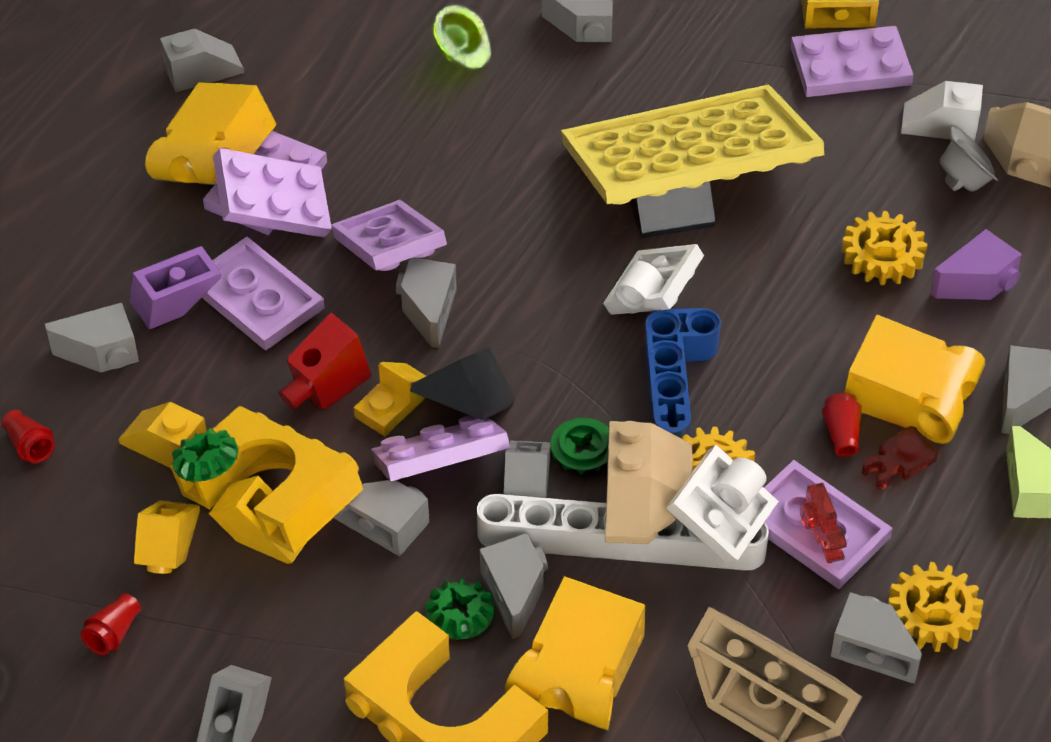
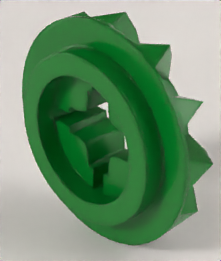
(578, 432)
(218, 459)
(453, 622)

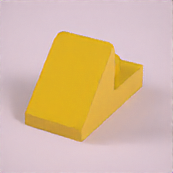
(391, 399)

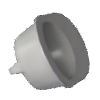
(965, 163)

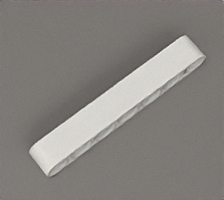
(559, 534)

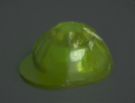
(461, 37)

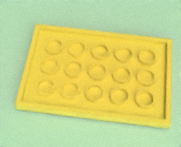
(691, 144)

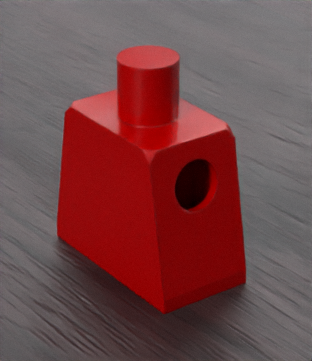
(326, 366)

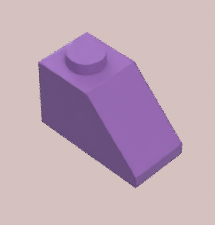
(977, 270)
(172, 286)

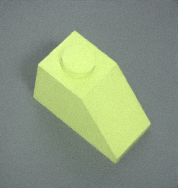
(1029, 474)

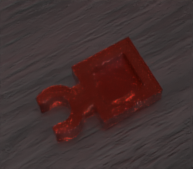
(901, 454)
(821, 518)

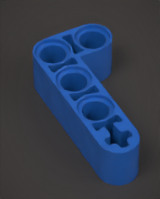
(669, 341)

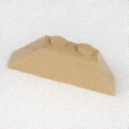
(1021, 140)
(642, 479)
(767, 685)

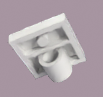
(654, 279)
(724, 503)

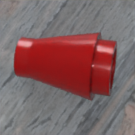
(843, 421)
(30, 439)
(108, 627)

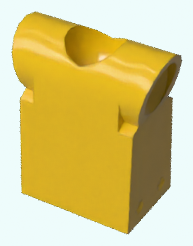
(209, 119)
(913, 379)
(581, 652)

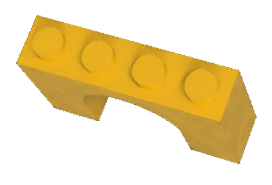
(302, 504)
(401, 664)

